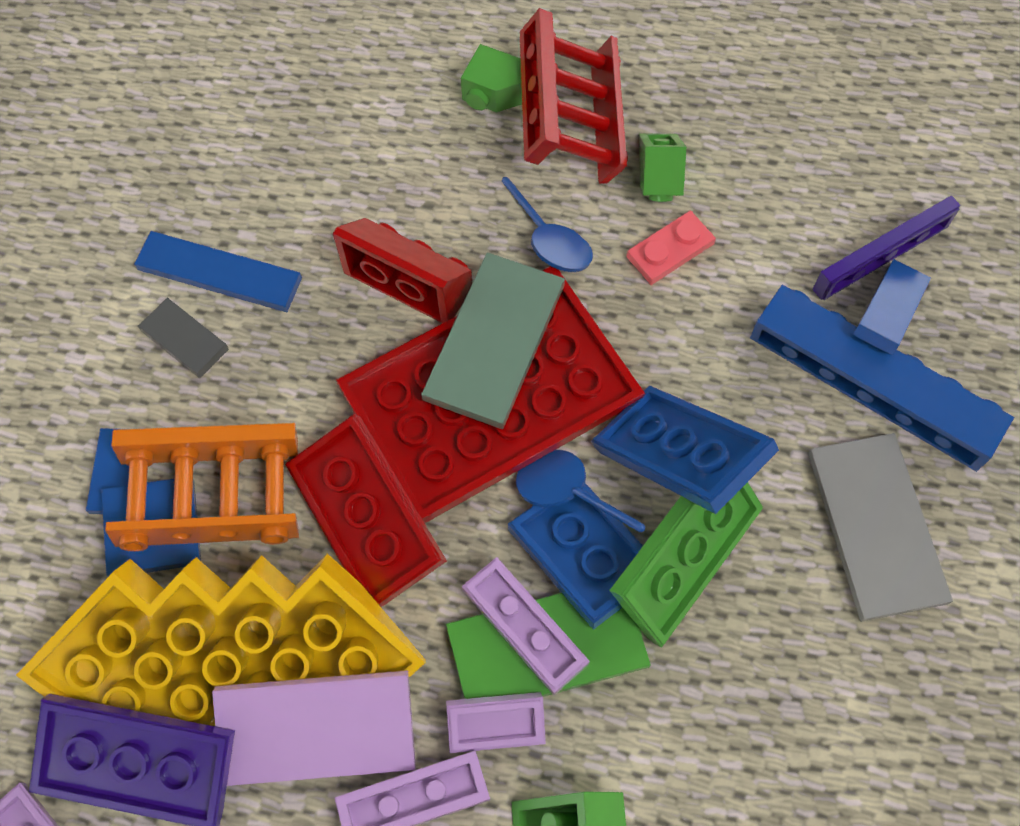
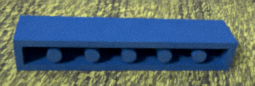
(888, 384)

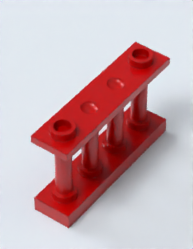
(542, 104)

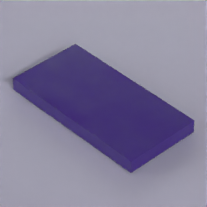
(131, 761)

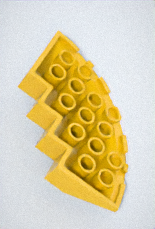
(175, 644)

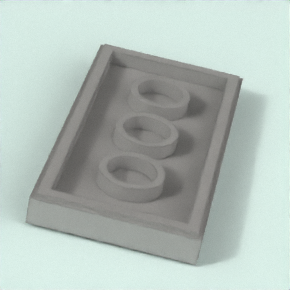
(879, 527)

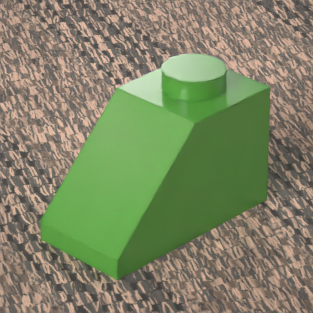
(492, 80)
(662, 166)
(571, 810)

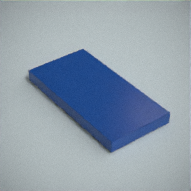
(685, 448)

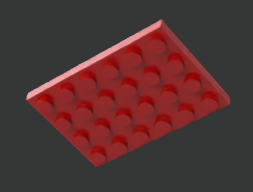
(452, 457)

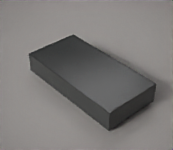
(183, 337)

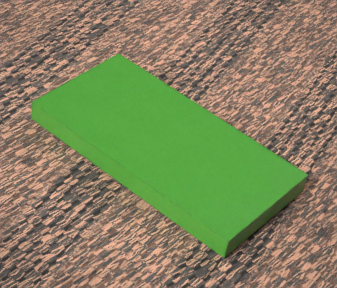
(681, 561)
(493, 667)

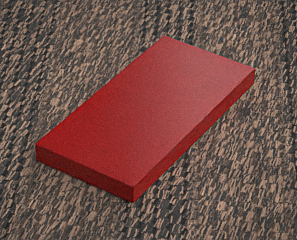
(365, 511)

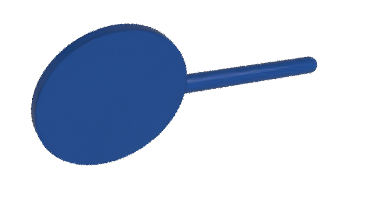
(553, 242)
(558, 480)

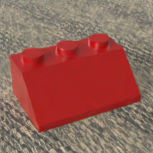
(403, 268)

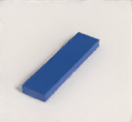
(218, 271)

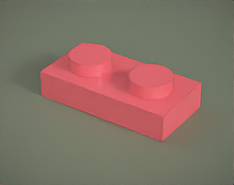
(670, 247)

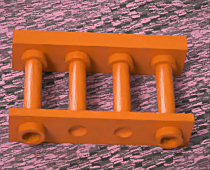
(185, 448)

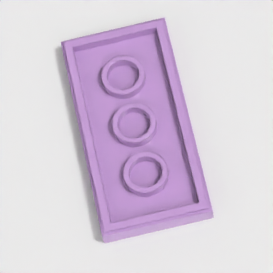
(317, 727)

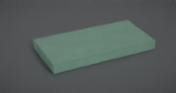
(493, 340)

